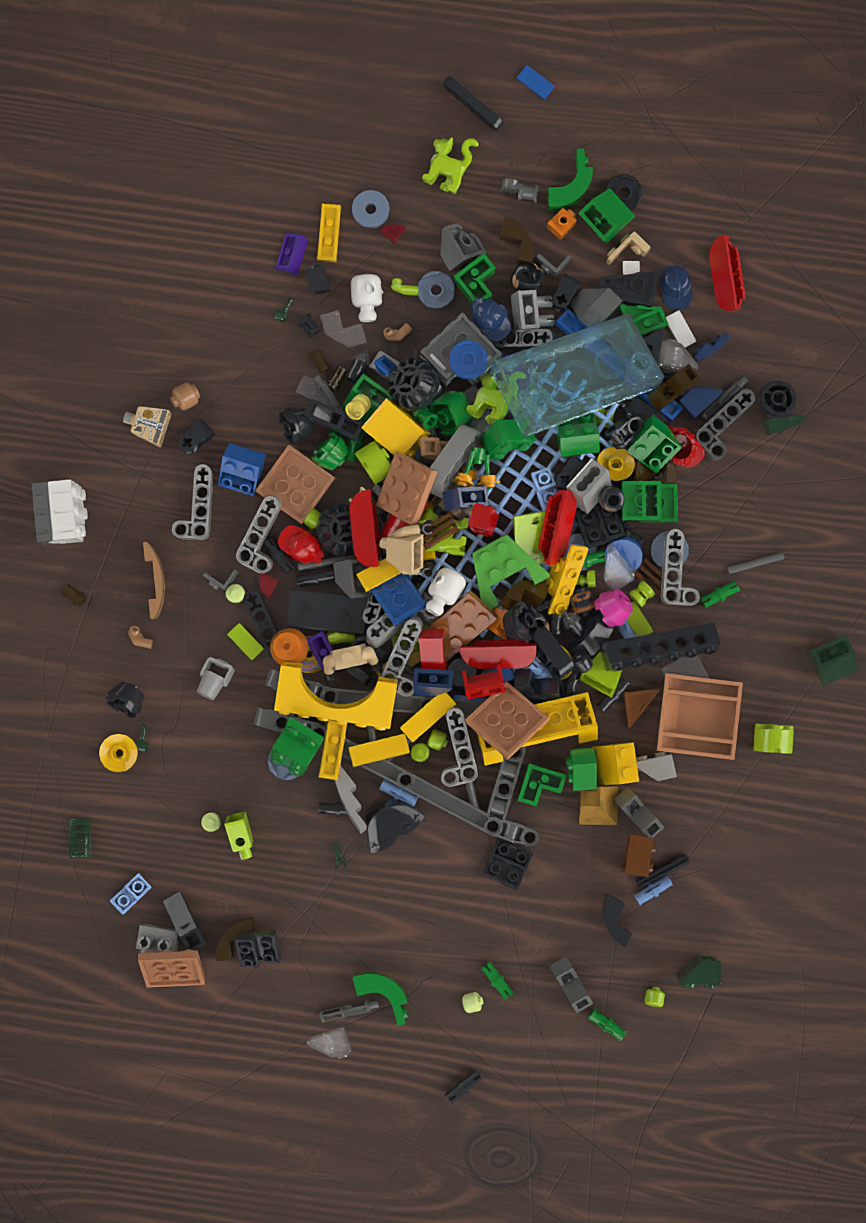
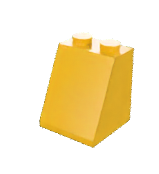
(395, 429)
(616, 764)

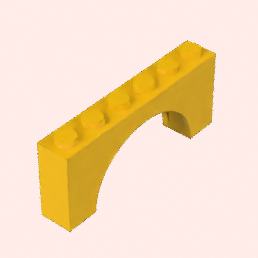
(296, 698)

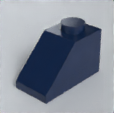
(698, 400)
(465, 498)
(432, 682)

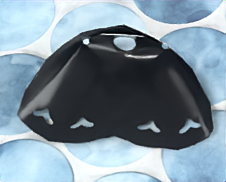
(388, 821)

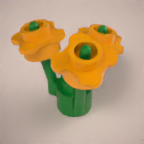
(468, 474)

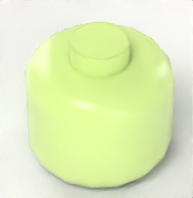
(235, 593)
(211, 822)
(472, 1002)

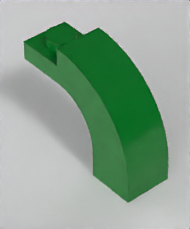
(570, 195)
(381, 983)

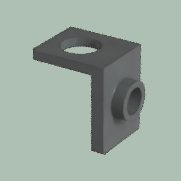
(548, 268)
(215, 584)

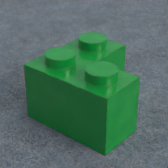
(471, 278)
(503, 437)
(582, 768)
(536, 779)

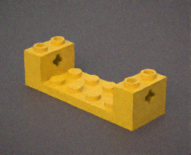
(566, 718)

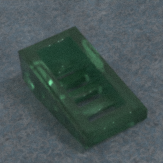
(775, 425)
(72, 846)

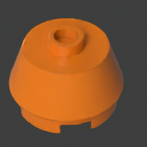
(289, 646)

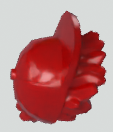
(691, 450)
(300, 545)

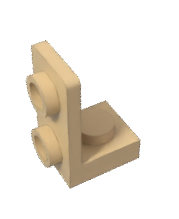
(637, 244)

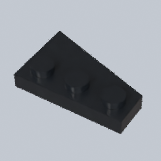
(633, 288)

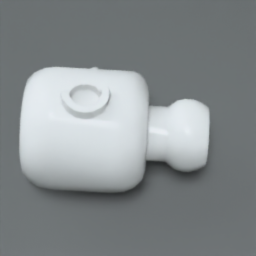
(366, 295)
(445, 590)

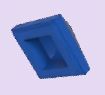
(385, 365)

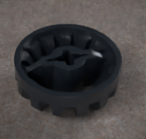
(415, 388)
(329, 538)

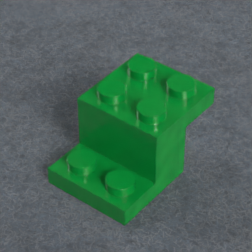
(650, 502)
(296, 747)

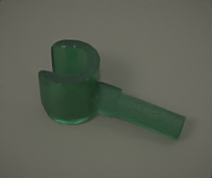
(281, 315)
(141, 744)
(338, 855)

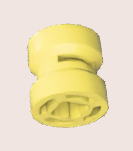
(358, 406)

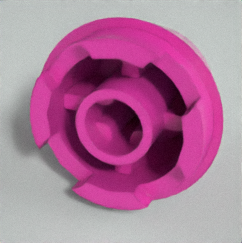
(614, 607)

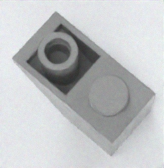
(657, 767)

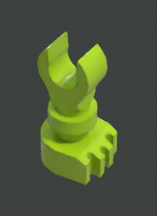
(590, 579)

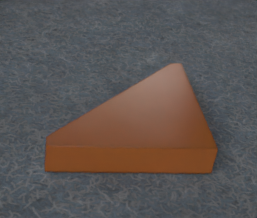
(636, 703)

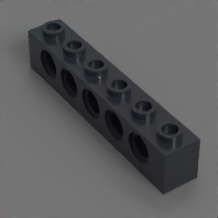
(706, 634)

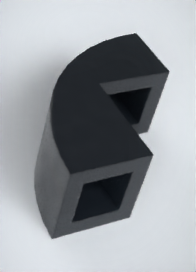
(593, 638)
(538, 689)
(611, 911)

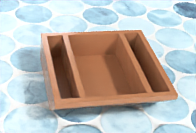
(702, 723)

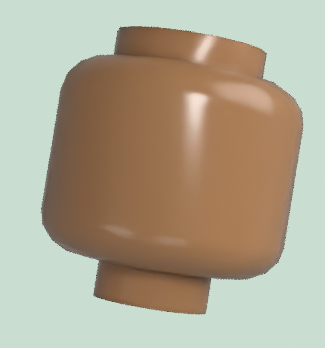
(185, 396)

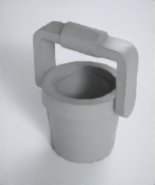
(211, 682)

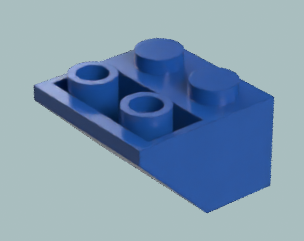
(241, 469)

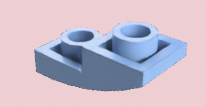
(544, 486)
(130, 894)

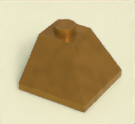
(598, 806)

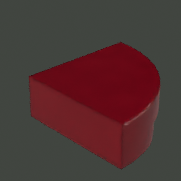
(393, 232)
(267, 584)

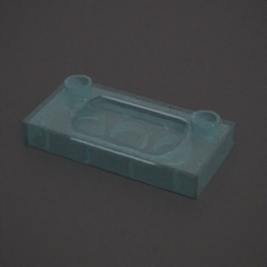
(576, 374)

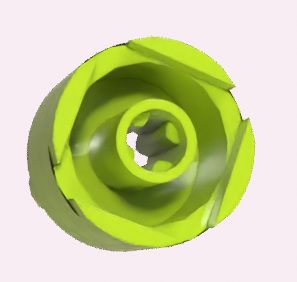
(375, 461)
(773, 738)

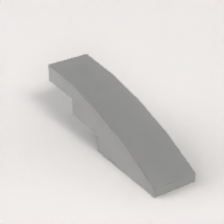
(345, 789)

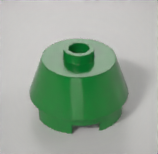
(331, 452)

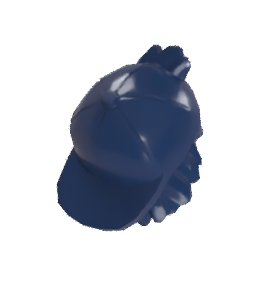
(491, 318)

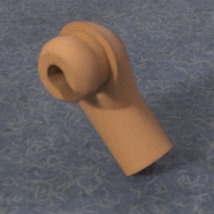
(397, 335)
(138, 639)

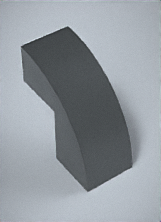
(638, 813)
(571, 984)

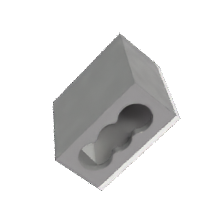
(589, 484)

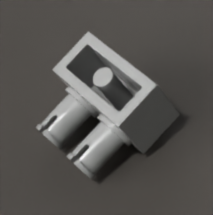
(525, 310)
(157, 938)

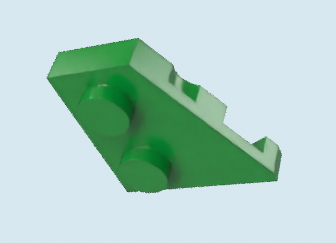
(645, 318)

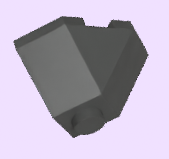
(459, 247)
(595, 305)
(346, 577)

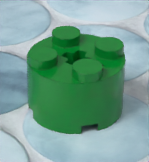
(450, 411)

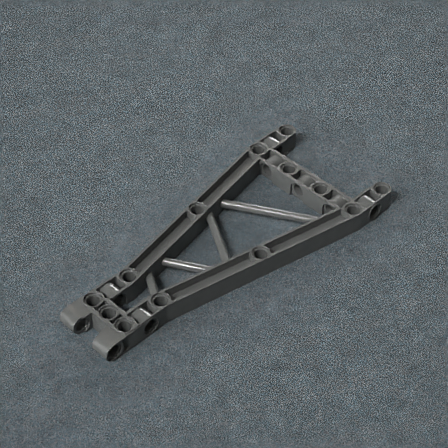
(420, 787)

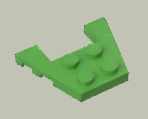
(499, 561)

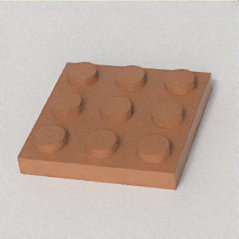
(296, 483)
(406, 488)
(507, 721)
(171, 968)

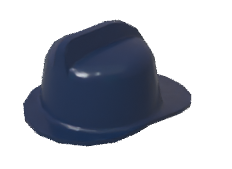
(676, 287)

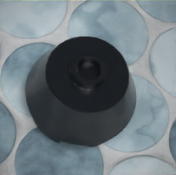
(777, 399)
(295, 424)
(521, 622)
(458, 665)
(126, 698)

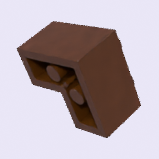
(638, 855)

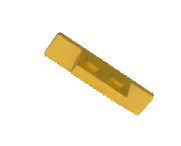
(564, 579)

